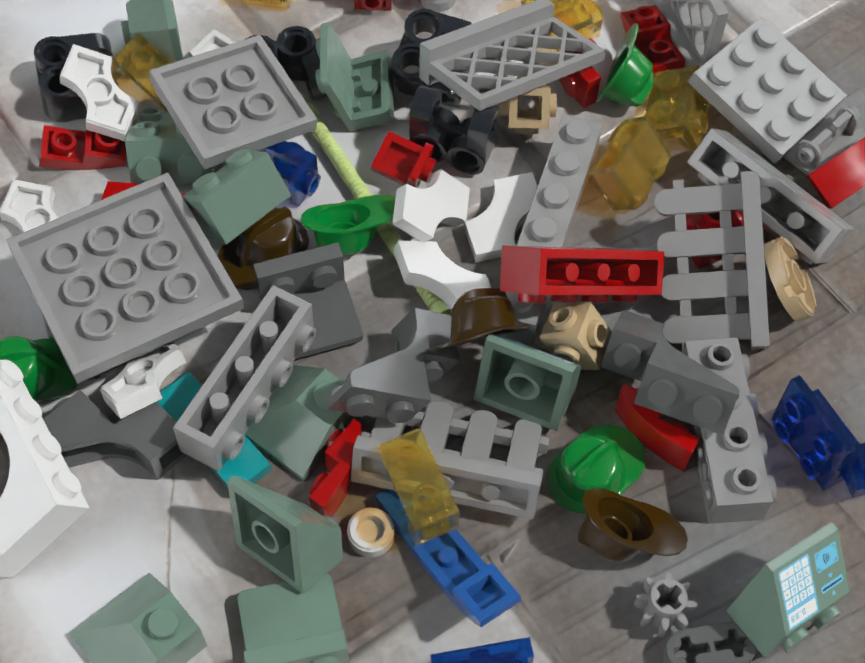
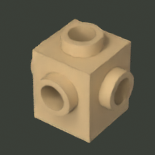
(536, 117)
(576, 334)

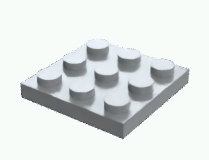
(767, 89)
(232, 100)

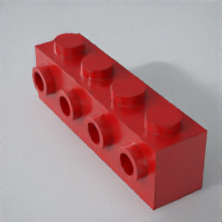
(580, 271)

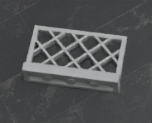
(695, 27)
(506, 38)

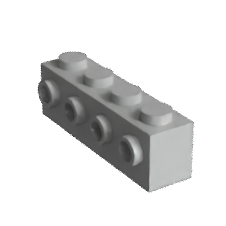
(784, 205)
(245, 378)
(733, 463)

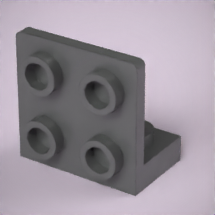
(320, 280)

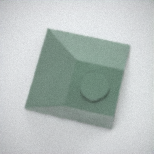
(157, 24)
(300, 421)
(284, 534)
(141, 627)

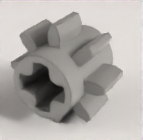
(668, 616)

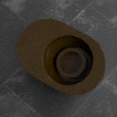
(267, 239)
(480, 314)
(626, 527)

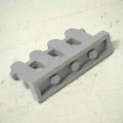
(716, 242)
(469, 474)

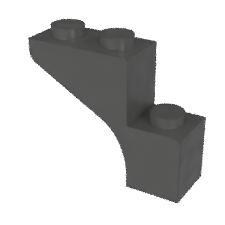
(668, 378)
(398, 383)
(90, 436)

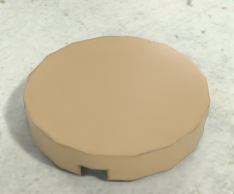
(790, 282)

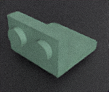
(357, 87)
(158, 147)
(292, 626)

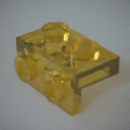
(677, 107)

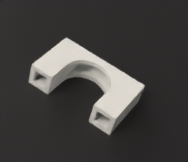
(40, 491)

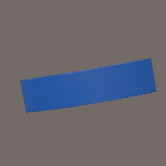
(456, 568)

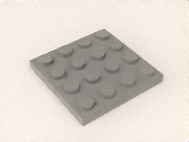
(124, 276)

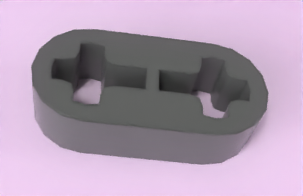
(707, 639)

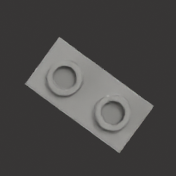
(826, 140)

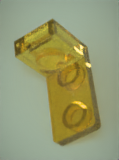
(135, 62)
(419, 486)

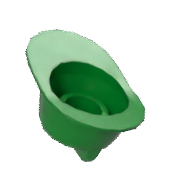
(630, 74)
(349, 222)
(41, 366)
(596, 459)

